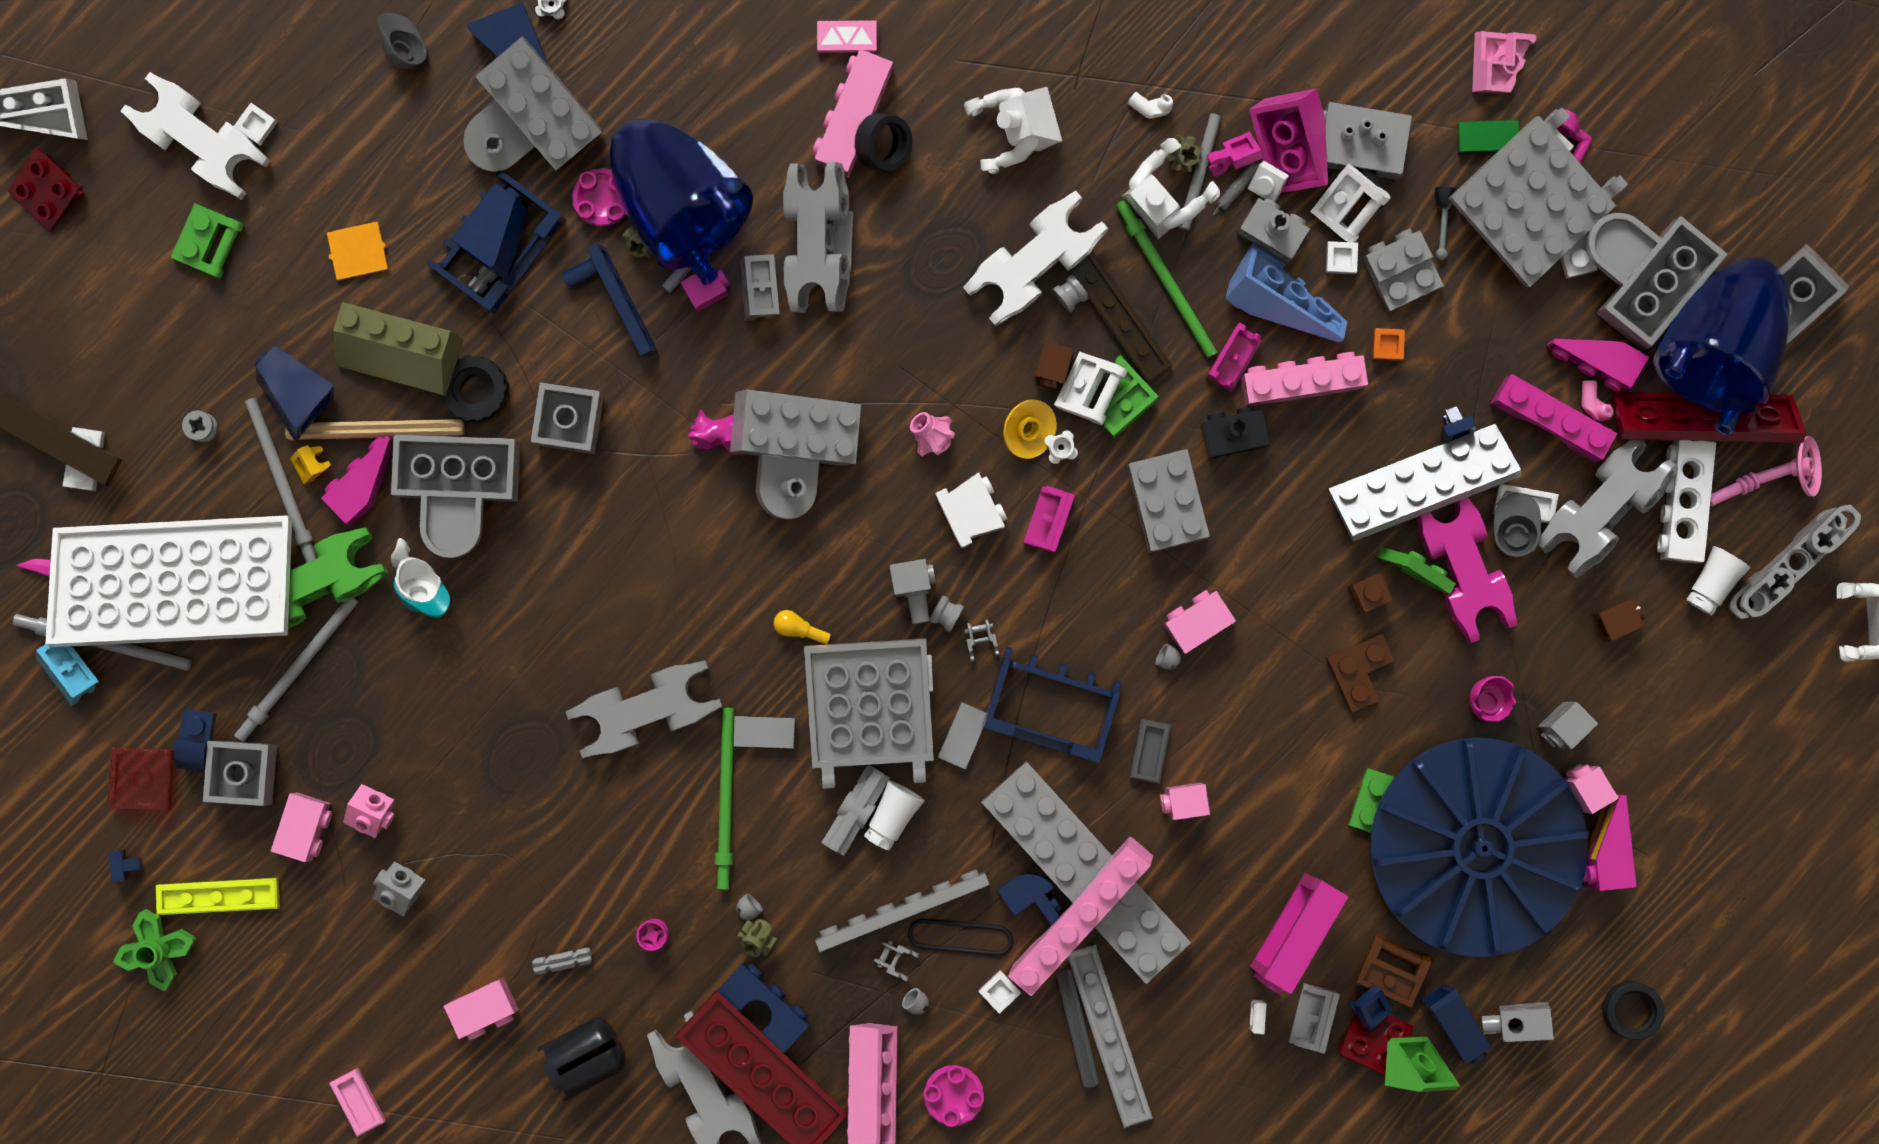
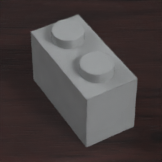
(1566, 726)

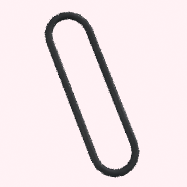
(961, 924)

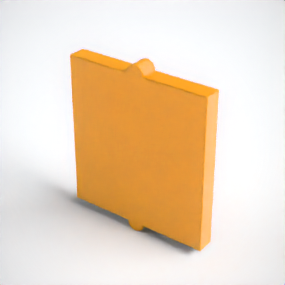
(357, 251)

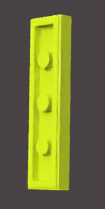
(217, 896)

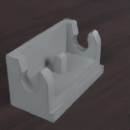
(759, 286)
(1314, 1018)

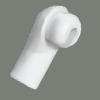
(1153, 108)

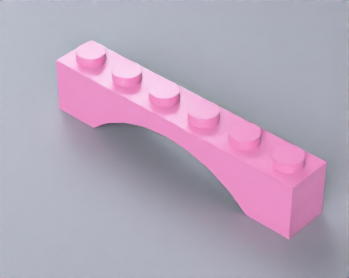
(1081, 917)

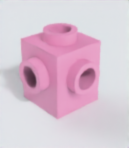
(369, 811)

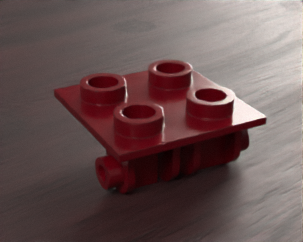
(44, 189)
(1370, 1046)

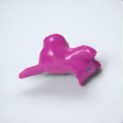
(710, 433)

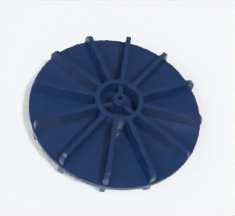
(1479, 847)

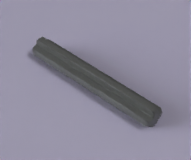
(1077, 1028)

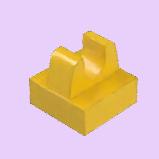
(307, 465)

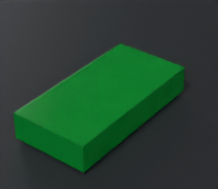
(1485, 135)

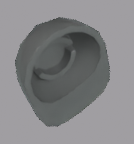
(402, 41)
(1517, 525)

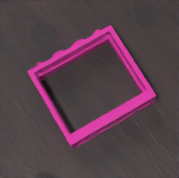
(1297, 934)

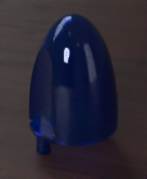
(677, 194)
(1728, 341)

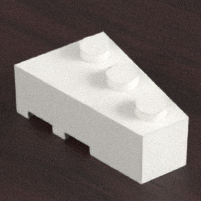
(44, 108)

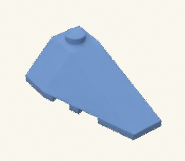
(1270, 293)

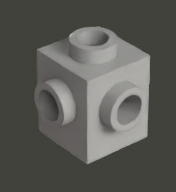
(397, 888)

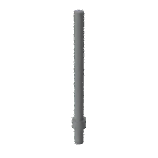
(302, 537)
(39, 626)
(258, 714)

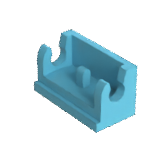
(67, 671)

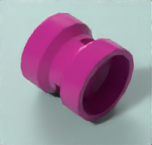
(648, 937)

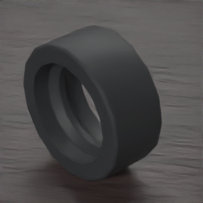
(900, 147)
(1609, 1010)

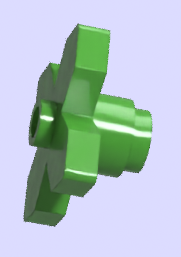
(154, 950)

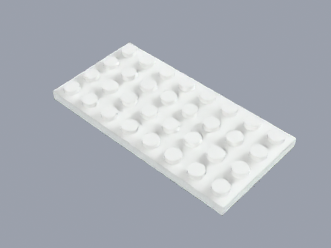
(169, 581)

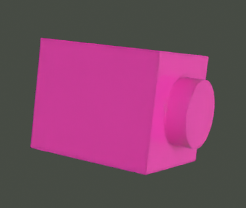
(705, 295)

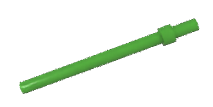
(1136, 228)
(723, 857)

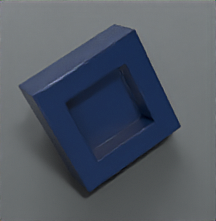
(1456, 425)
(120, 865)
(1371, 1007)

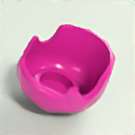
(1492, 698)

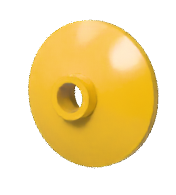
(1040, 424)

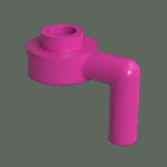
(1571, 129)

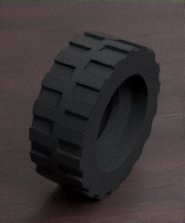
(497, 390)

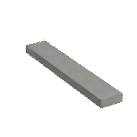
(1109, 1036)

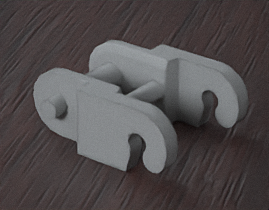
(991, 637)
(891, 968)

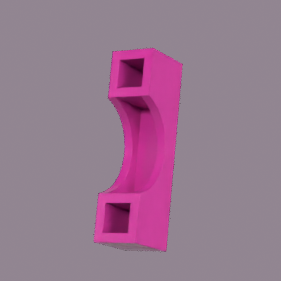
(1569, 425)

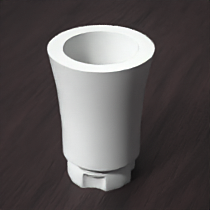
(1716, 580)
(892, 814)

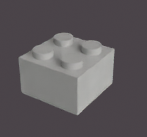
(567, 418)
(239, 773)

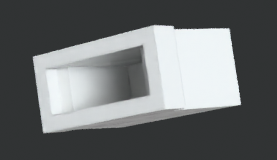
(971, 510)

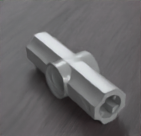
(855, 810)

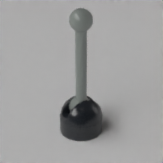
(1441, 199)

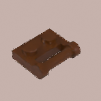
(1393, 981)

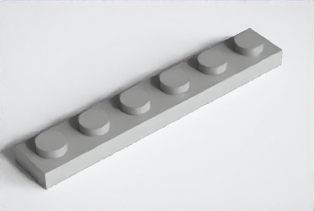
(889, 914)

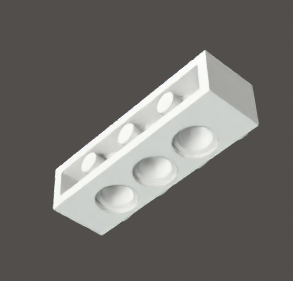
(1701, 458)

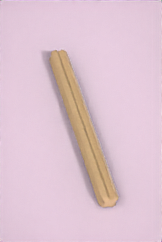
(378, 429)

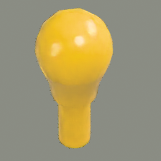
(792, 625)

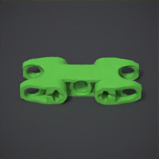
(332, 573)

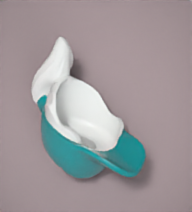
(418, 584)

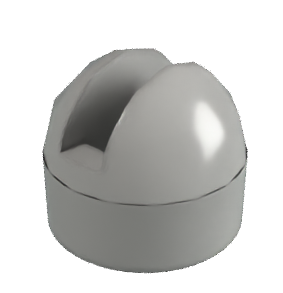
(1168, 657)
(748, 907)
(915, 1001)

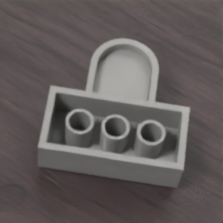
(527, 112)
(1652, 272)
(791, 440)
(453, 482)

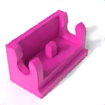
(1234, 357)
(1049, 519)

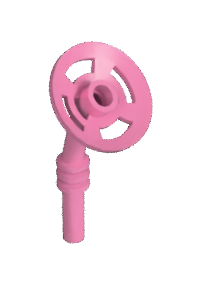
(1800, 466)

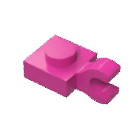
(1237, 151)

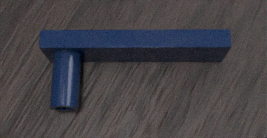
(601, 264)

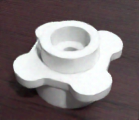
(556, 10)
(1066, 440)

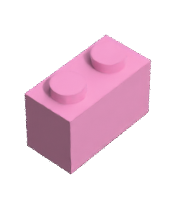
(1198, 622)
(1590, 787)
(1185, 801)
(302, 827)
(481, 1008)

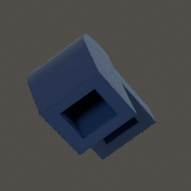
(195, 732)
(1029, 888)

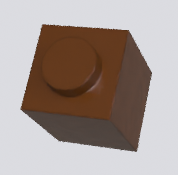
(1053, 365)
(1370, 593)
(1619, 619)

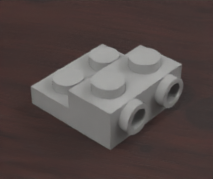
(1402, 269)

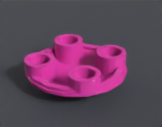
(597, 198)
(953, 1095)

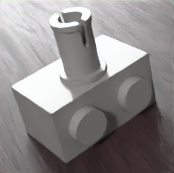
(1274, 229)
(913, 582)

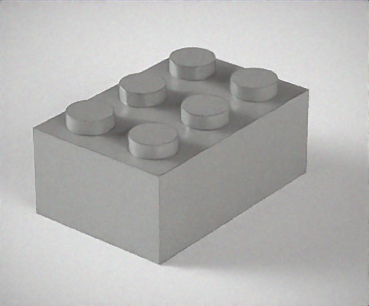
(1167, 501)

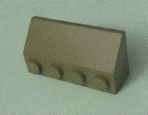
(395, 348)

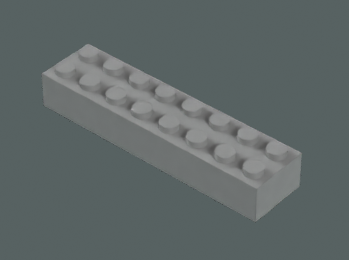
(1073, 859)

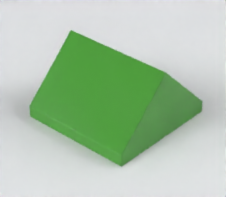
(1417, 1066)

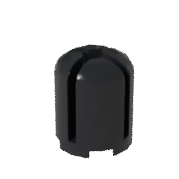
(575, 1044)

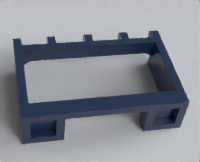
(503, 288)
(1041, 738)

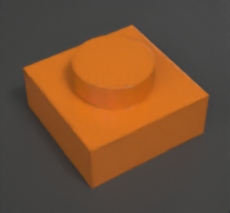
(1388, 344)

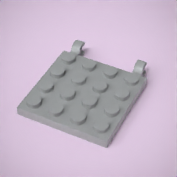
(1534, 199)
(869, 705)

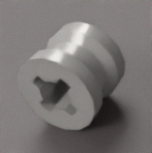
(1070, 293)
(205, 430)
(946, 613)

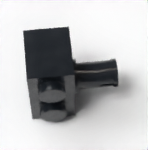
(1235, 433)

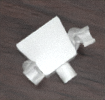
(1026, 120)
(1154, 203)
(1871, 592)

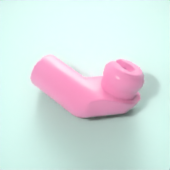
(1592, 405)

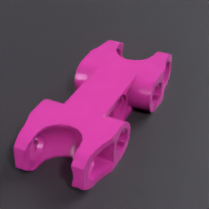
(1473, 585)

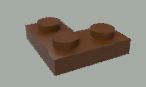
(1352, 669)

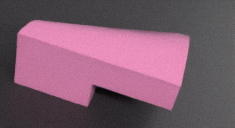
(1498, 60)

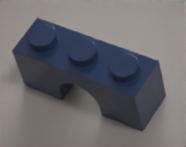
(748, 985)

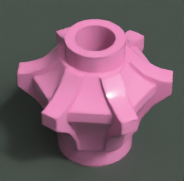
(931, 433)

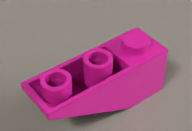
(1609, 360)
(358, 489)

